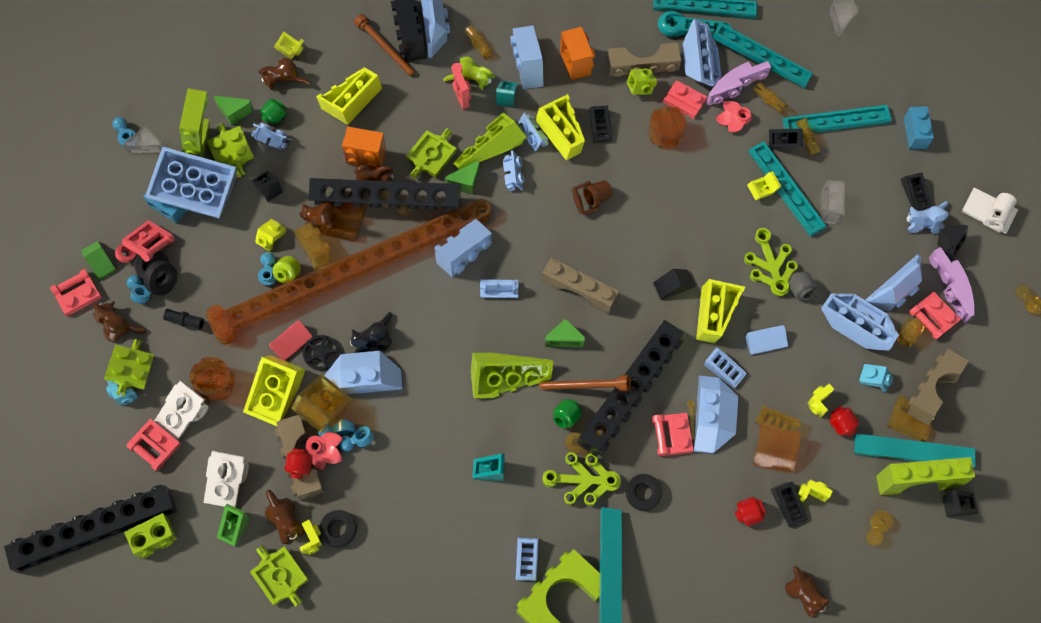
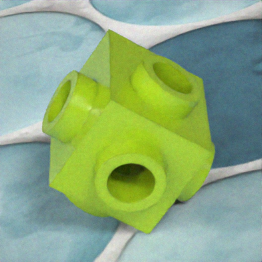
(641, 81)

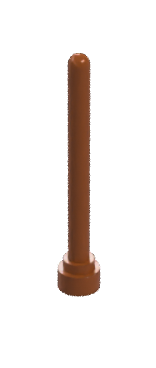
(363, 23)
(622, 382)

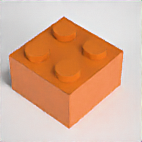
(577, 53)
(364, 147)

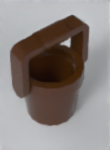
(593, 194)

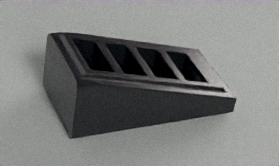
(600, 110)
(921, 185)
(779, 498)

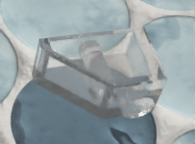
(842, 15)

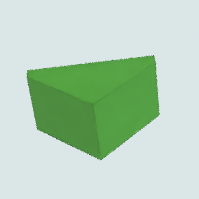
(233, 108)
(465, 177)
(98, 260)
(564, 336)
(232, 524)

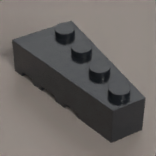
(409, 29)

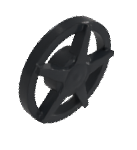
(320, 352)

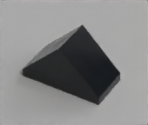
(785, 138)
(268, 185)
(952, 239)
(673, 283)
(959, 503)

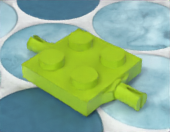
(231, 148)
(431, 153)
(129, 367)
(279, 576)

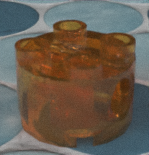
(666, 127)
(212, 379)

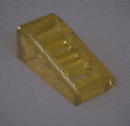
(780, 417)

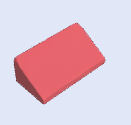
(290, 341)

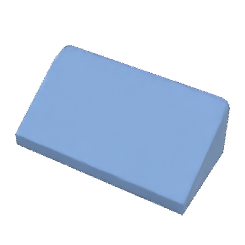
(767, 340)

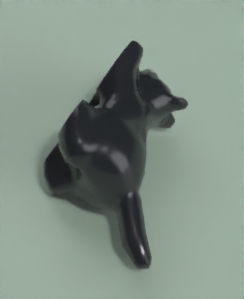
(375, 335)

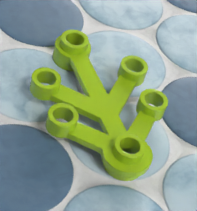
(771, 265)
(584, 480)

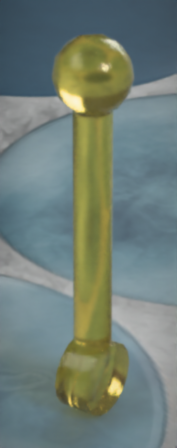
(691, 404)

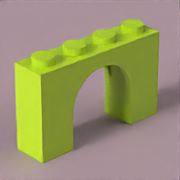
(193, 126)
(946, 472)
(571, 569)

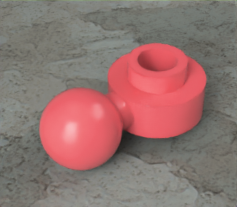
(124, 259)

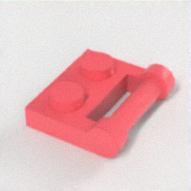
(461, 86)
(146, 235)
(79, 297)
(938, 312)
(679, 434)
(156, 438)

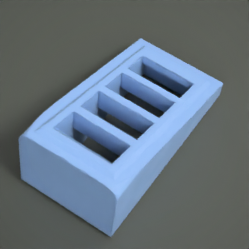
(723, 358)
(525, 540)

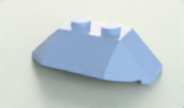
(435, 26)
(701, 54)
(898, 287)
(860, 321)
(365, 373)
(714, 414)

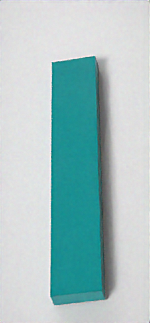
(725, 8)
(761, 54)
(842, 119)
(789, 190)
(908, 449)
(610, 566)

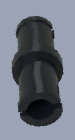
(183, 319)

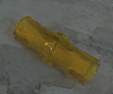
(478, 42)
(770, 97)
(808, 136)

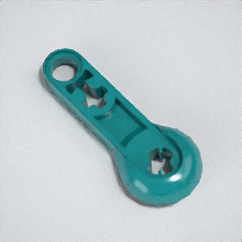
(681, 24)

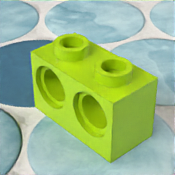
(149, 531)

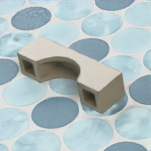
(621, 61)
(565, 277)
(947, 371)
(293, 434)

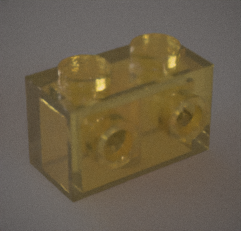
(312, 245)

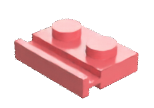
(685, 98)

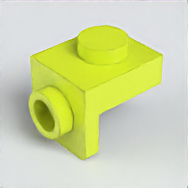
(288, 45)
(764, 186)
(269, 233)
(815, 402)
(816, 489)
(313, 533)

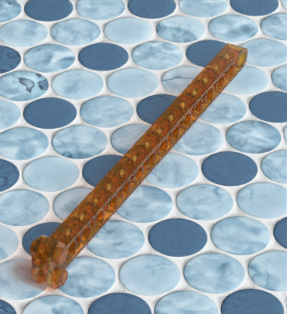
(224, 322)

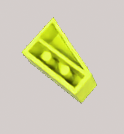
(351, 96)
(561, 127)
(716, 308)

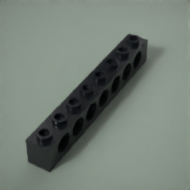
(318, 189)
(589, 439)
(17, 550)

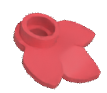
(732, 114)
(327, 449)

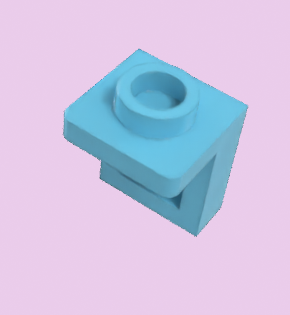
(876, 376)
(129, 395)

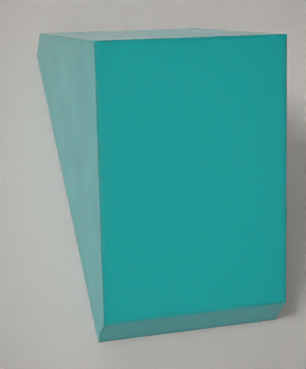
(506, 93)
(489, 468)

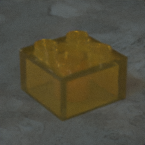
(321, 403)

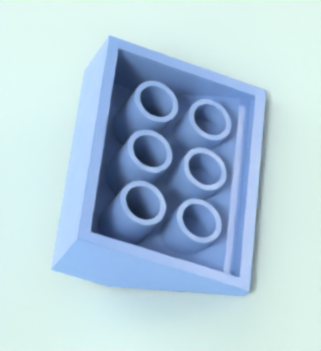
(191, 182)

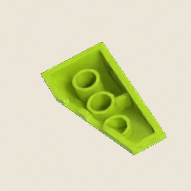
(500, 137)
(503, 372)

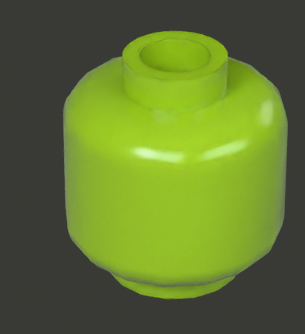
(286, 269)

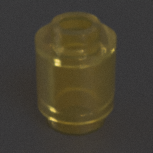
(910, 332)

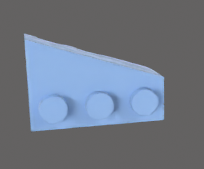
(527, 56)
(463, 248)

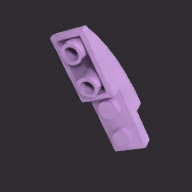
(731, 83)
(959, 289)

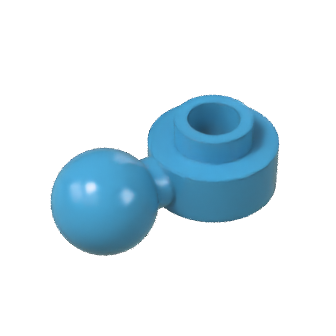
(120, 125)
(267, 260)
(138, 291)
(343, 427)
(361, 437)

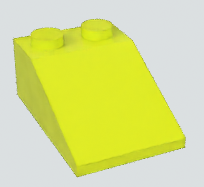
(273, 389)

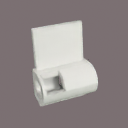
(984, 208)
(175, 416)
(223, 486)

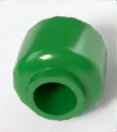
(273, 111)
(567, 413)

